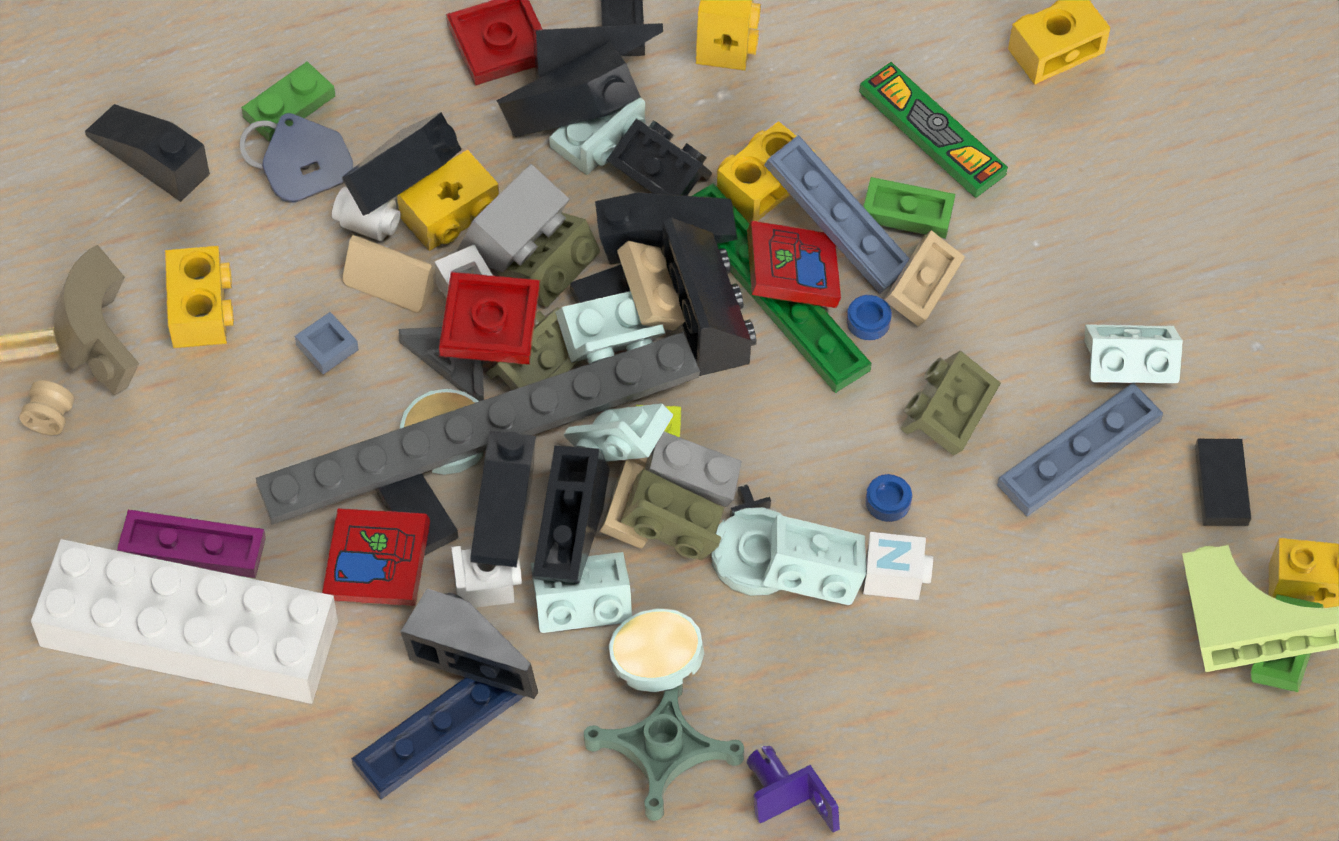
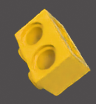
(764, 190)
(192, 297)

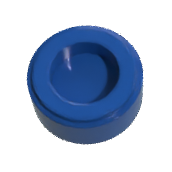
(869, 317)
(888, 498)

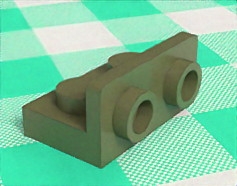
(558, 258)
(547, 358)
(951, 401)
(673, 516)

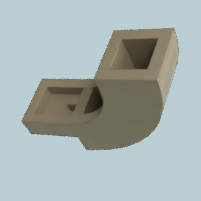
(81, 325)

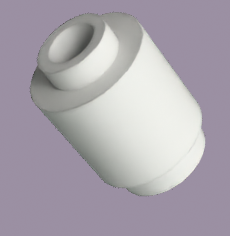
(374, 225)

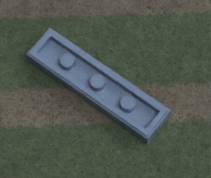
(838, 213)
(1079, 449)

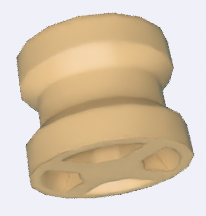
(46, 408)

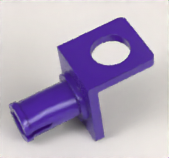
(788, 790)

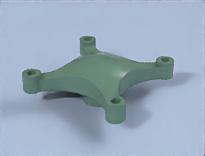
(663, 748)

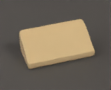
(388, 274)

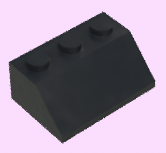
(707, 298)

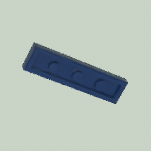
(430, 734)

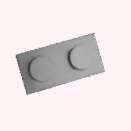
(695, 468)

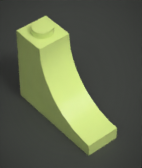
(1243, 623)

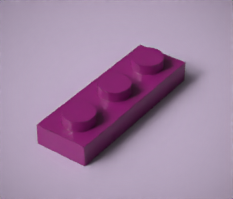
(193, 542)

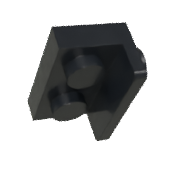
(656, 162)

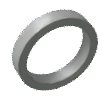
(243, 139)

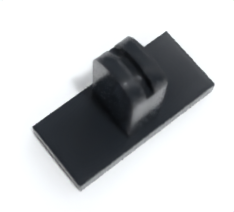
(748, 501)

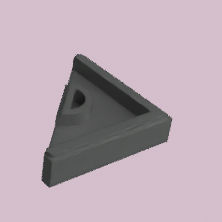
(461, 372)

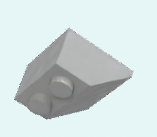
(516, 219)

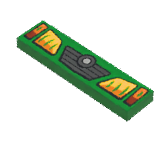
(933, 129)

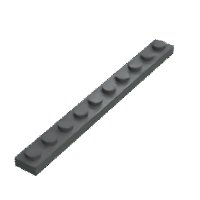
(467, 429)

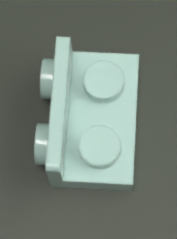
(593, 140)
(603, 327)
(1134, 353)
(623, 432)
(816, 560)
(598, 599)

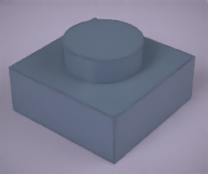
(326, 343)

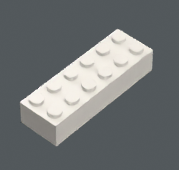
(185, 621)

